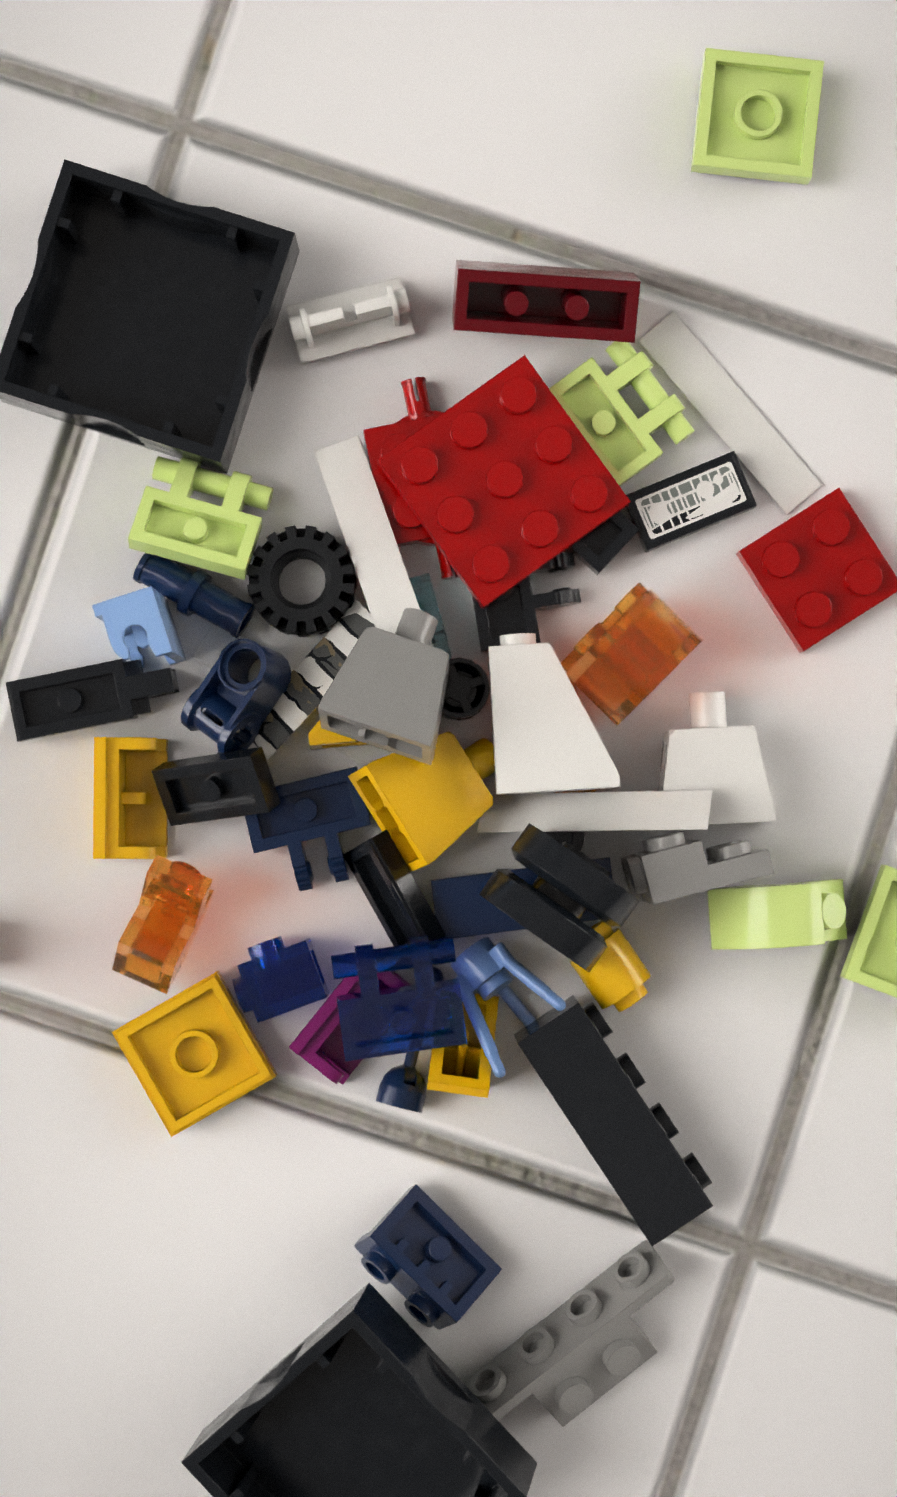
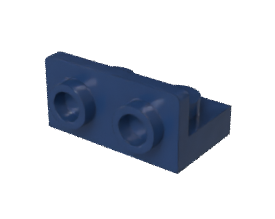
(427, 1260)

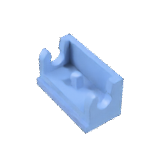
(141, 621)

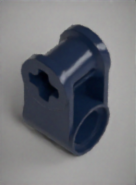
(233, 698)

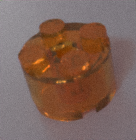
(629, 653)

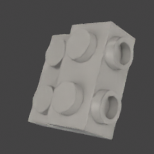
(679, 868)

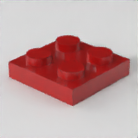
(819, 570)

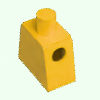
(425, 803)

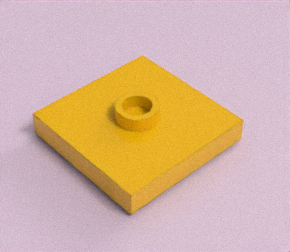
(194, 1053)

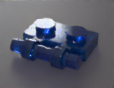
(399, 1017)

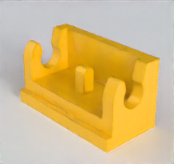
(126, 801)

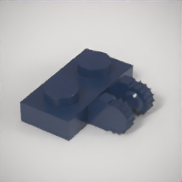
(310, 811)

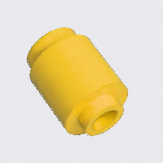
(617, 974)

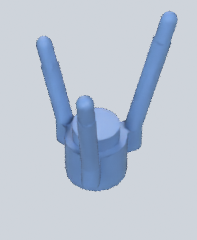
(484, 971)

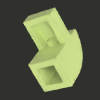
(777, 915)

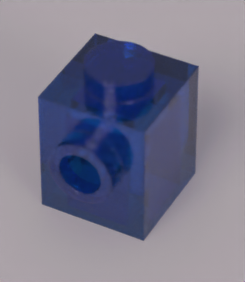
(279, 978)

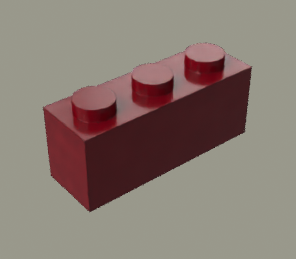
(545, 301)

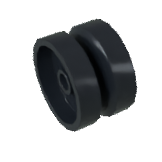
(559, 896)

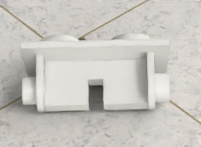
(350, 320)

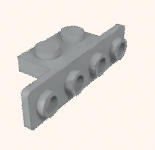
(579, 1346)

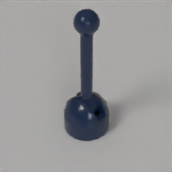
(404, 1084)

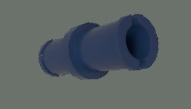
(194, 593)

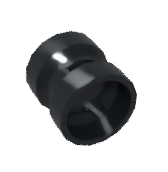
(467, 686)

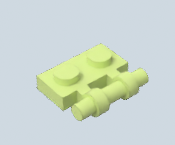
(608, 421)
(195, 530)

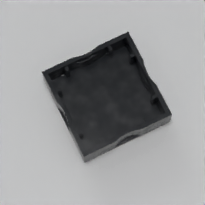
(146, 316)
(360, 1416)

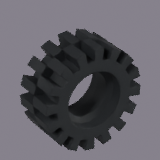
(276, 555)

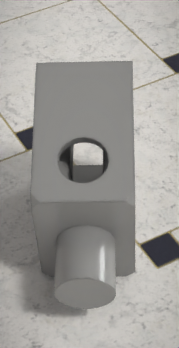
(391, 689)

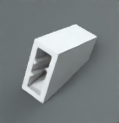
(540, 724)

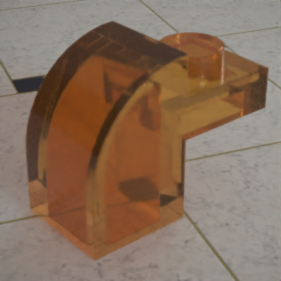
(163, 923)

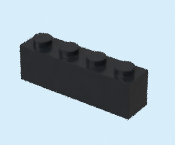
(614, 1120)

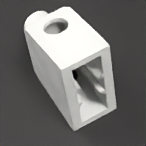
(718, 760)

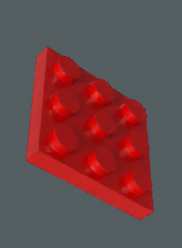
(503, 482)

